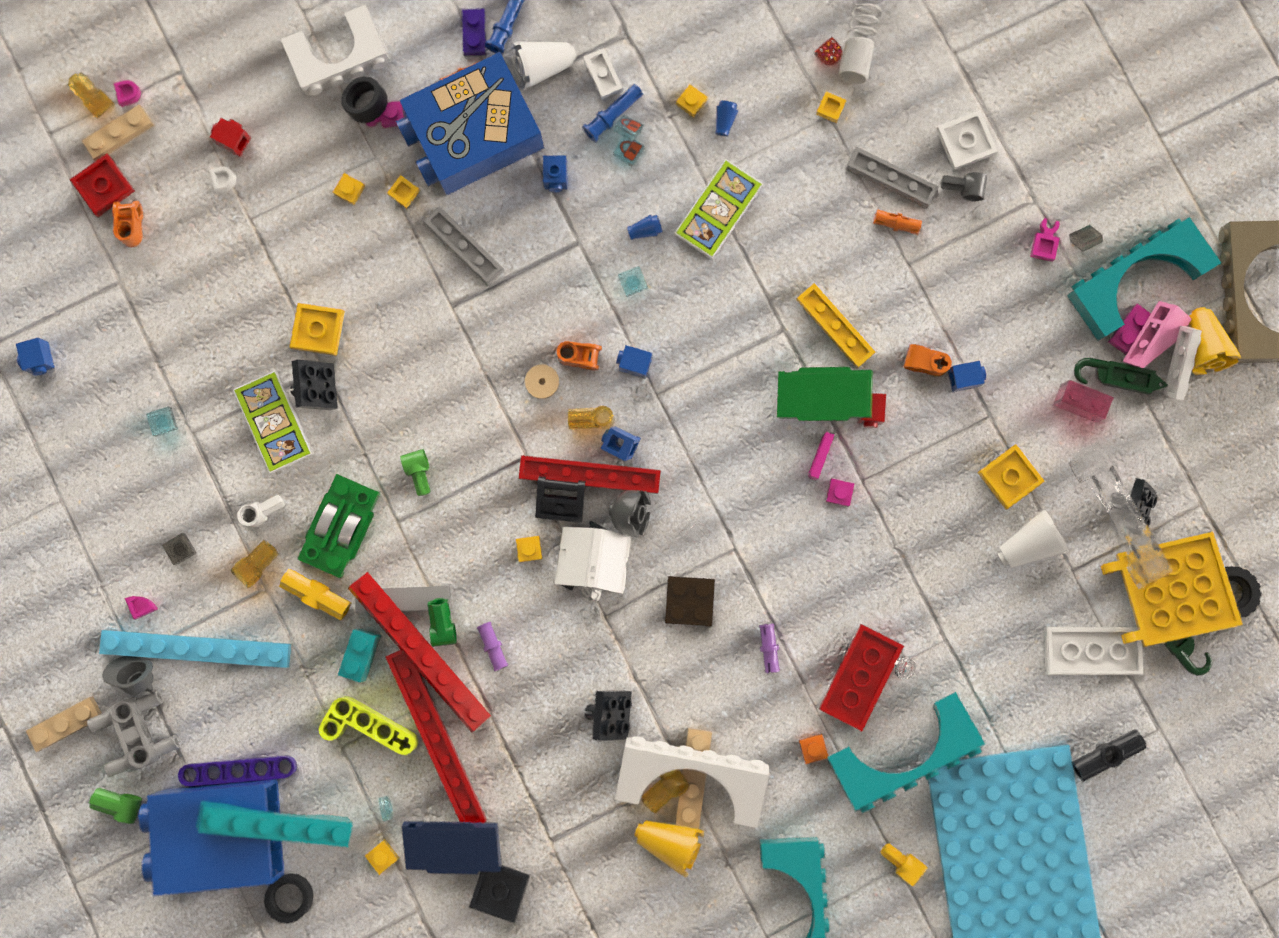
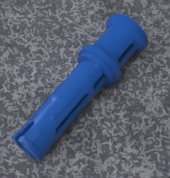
(503, 28)
(606, 118)

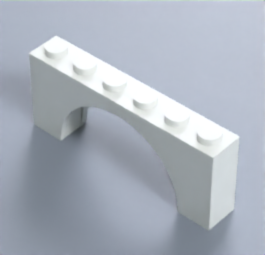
(647, 760)

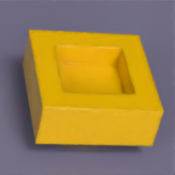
(691, 100)
(831, 107)
(349, 189)
(403, 191)
(529, 549)
(382, 856)

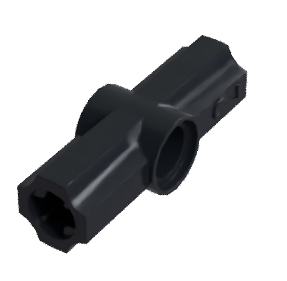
(1122, 749)

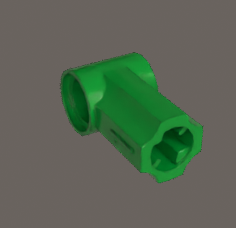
(442, 629)

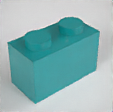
(359, 655)

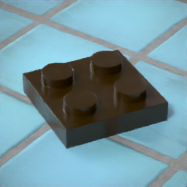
(689, 601)

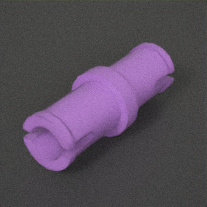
(492, 646)
(769, 648)

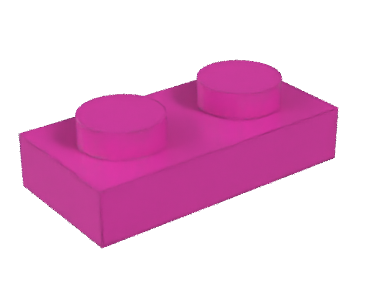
(1127, 334)

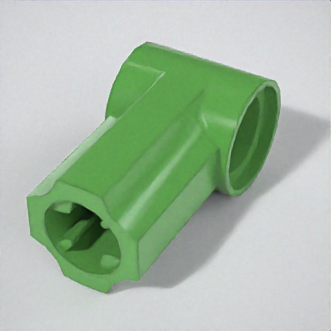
(121, 806)

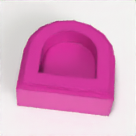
(127, 92)

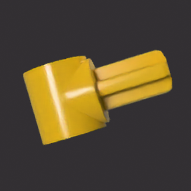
(907, 865)

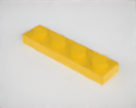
(835, 325)

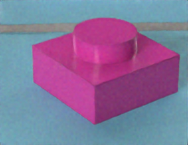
(840, 492)

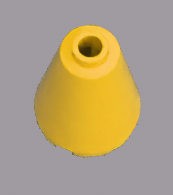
(1216, 348)
(670, 843)

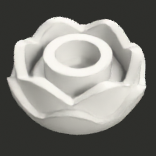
(590, 593)

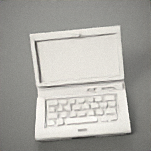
(593, 559)

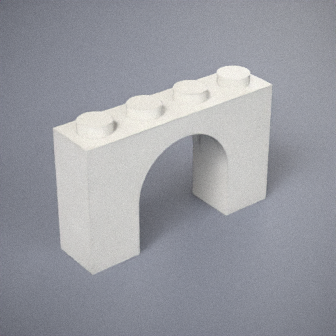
(365, 56)

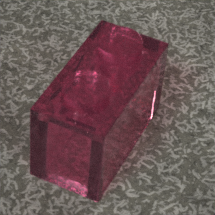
(1083, 401)

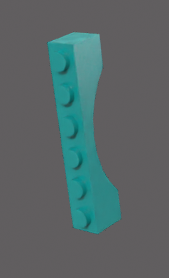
(245, 822)

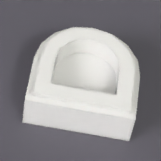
(222, 179)

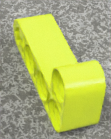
(372, 730)

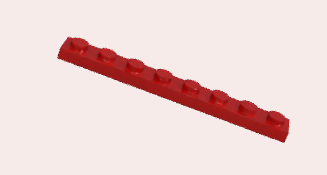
(419, 652)
(436, 739)

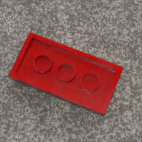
(861, 677)

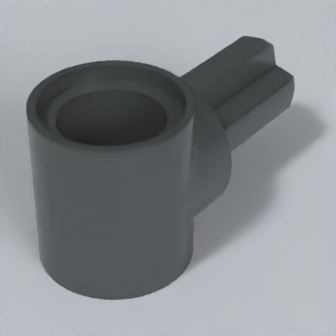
(971, 186)

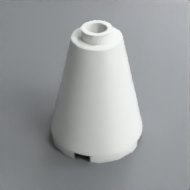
(540, 60)
(1033, 542)

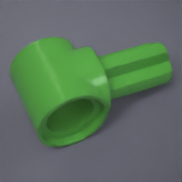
(415, 465)

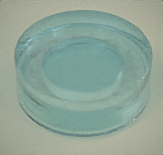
(386, 808)

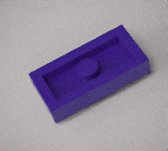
(474, 32)

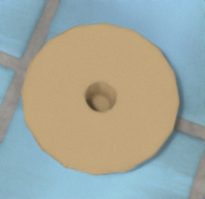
(541, 381)

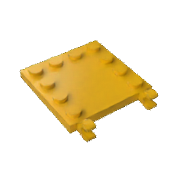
(1186, 601)

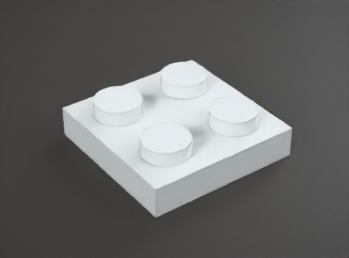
(966, 140)

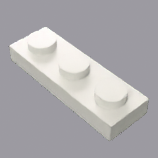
(1182, 362)

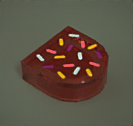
(829, 52)

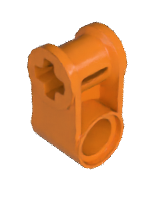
(128, 218)
(581, 355)
(923, 360)

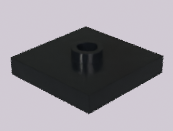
(500, 893)

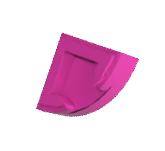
(140, 606)

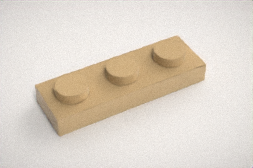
(118, 132)
(63, 724)

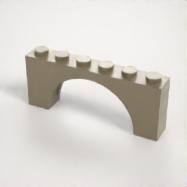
(1240, 245)

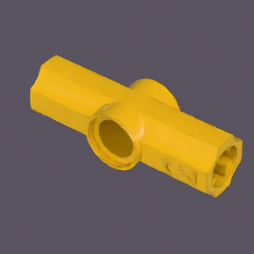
(315, 594)

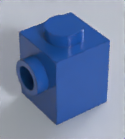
(555, 173)
(34, 356)

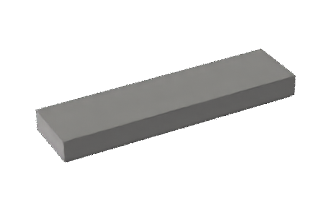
(891, 177)
(463, 246)
(412, 597)

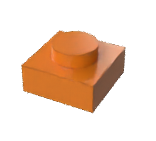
(813, 748)

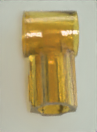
(93, 98)
(588, 418)
(250, 568)
(670, 785)

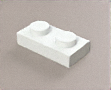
(603, 73)

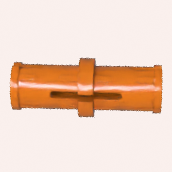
(897, 222)

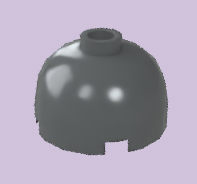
(629, 512)

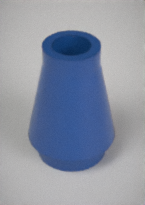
(725, 116)
(646, 227)

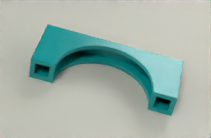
(1179, 245)
(955, 740)
(802, 861)

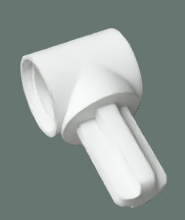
(261, 510)

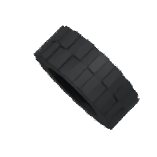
(1250, 589)

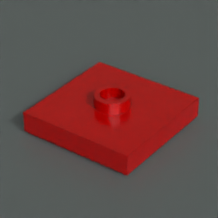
(102, 185)

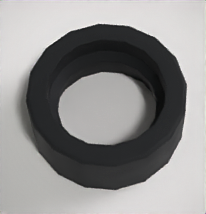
(355, 90)
(270, 903)

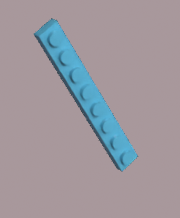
(195, 648)

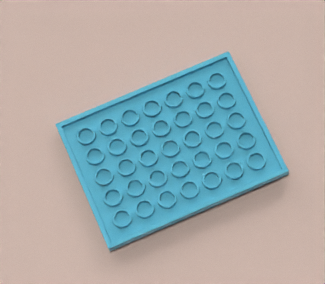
(1014, 846)

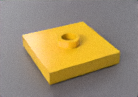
(317, 329)
(1010, 476)

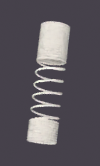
(858, 50)

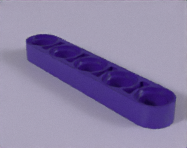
(226, 775)

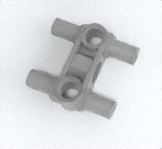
(133, 734)

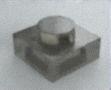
(1086, 238)
(179, 549)

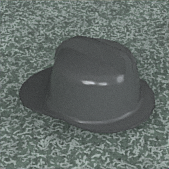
(129, 674)

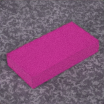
(820, 456)

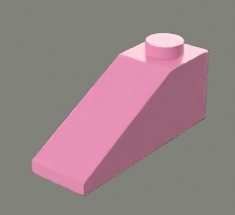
(1157, 334)

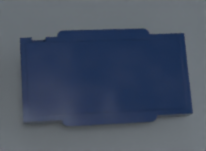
(451, 847)

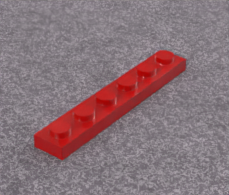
(594, 474)

